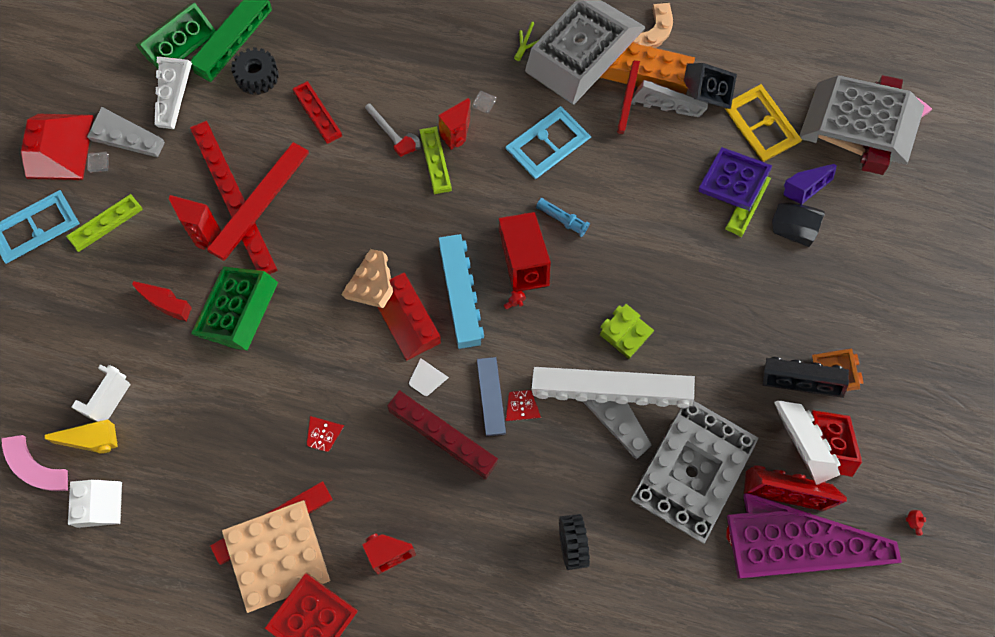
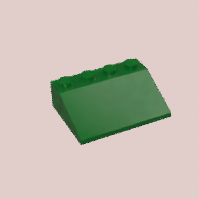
(235, 307)

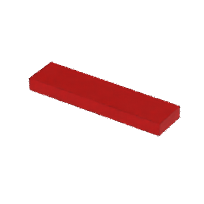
(628, 97)
(317, 112)

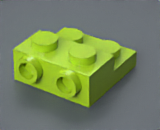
(626, 330)

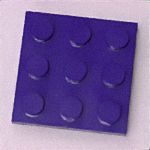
(735, 178)

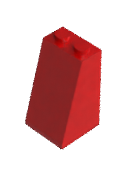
(525, 252)

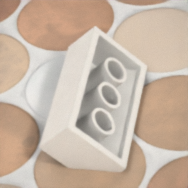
(808, 441)

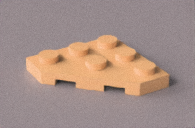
(370, 281)

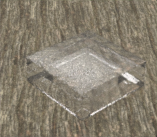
(484, 102)
(98, 162)

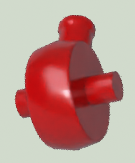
(516, 299)
(916, 521)

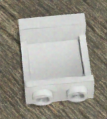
(106, 396)

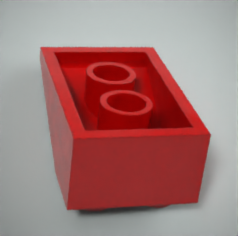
(841, 438)

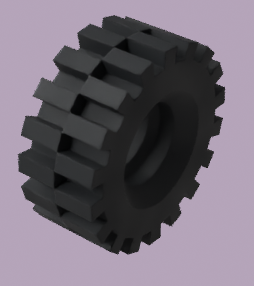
(255, 81)
(574, 542)

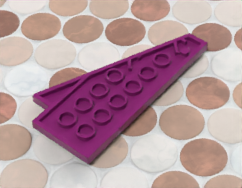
(789, 541)

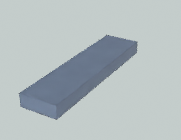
(491, 396)

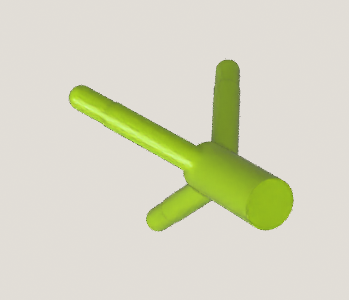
(523, 46)

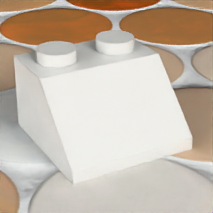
(94, 503)

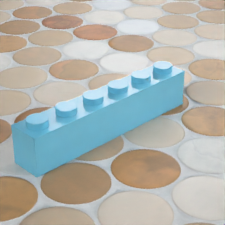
(460, 292)

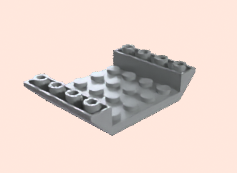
(864, 115)

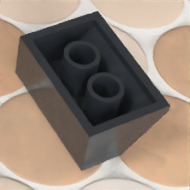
(710, 84)

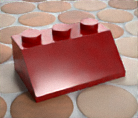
(196, 221)
(386, 552)

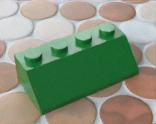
(177, 35)

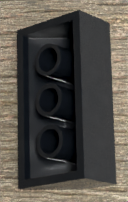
(806, 377)

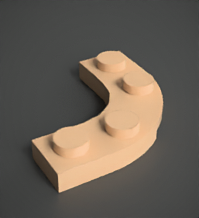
(662, 28)

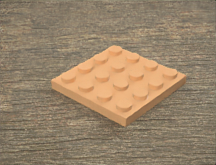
(274, 555)

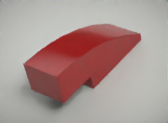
(164, 300)

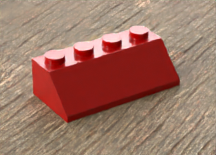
(409, 319)

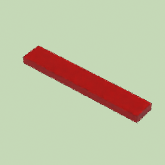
(314, 499)

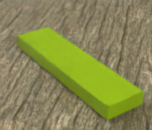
(435, 160)
(742, 217)
(104, 223)

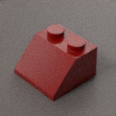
(455, 124)

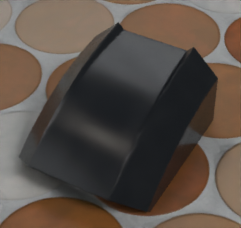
(797, 222)

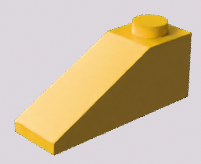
(93, 437)

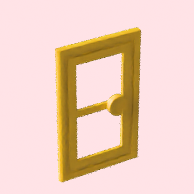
(775, 114)

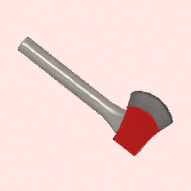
(402, 146)

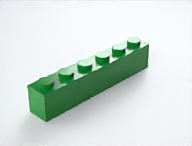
(229, 38)

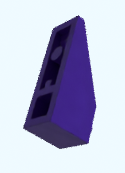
(809, 182)

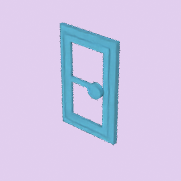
(539, 130)
(39, 235)

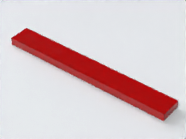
(258, 202)

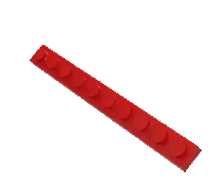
(231, 195)

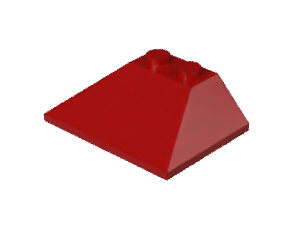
(56, 146)

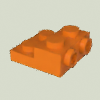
(845, 359)

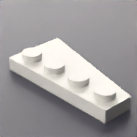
(171, 86)

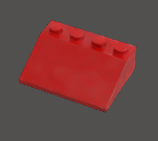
(791, 489)

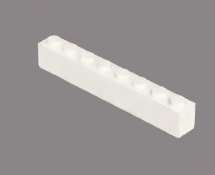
(613, 386)

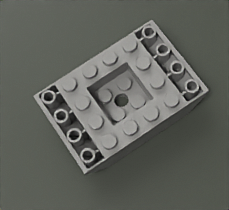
(572, 66)
(717, 454)

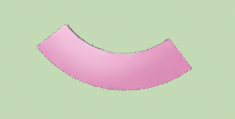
(29, 470)

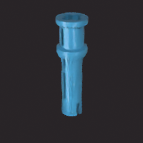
(570, 221)

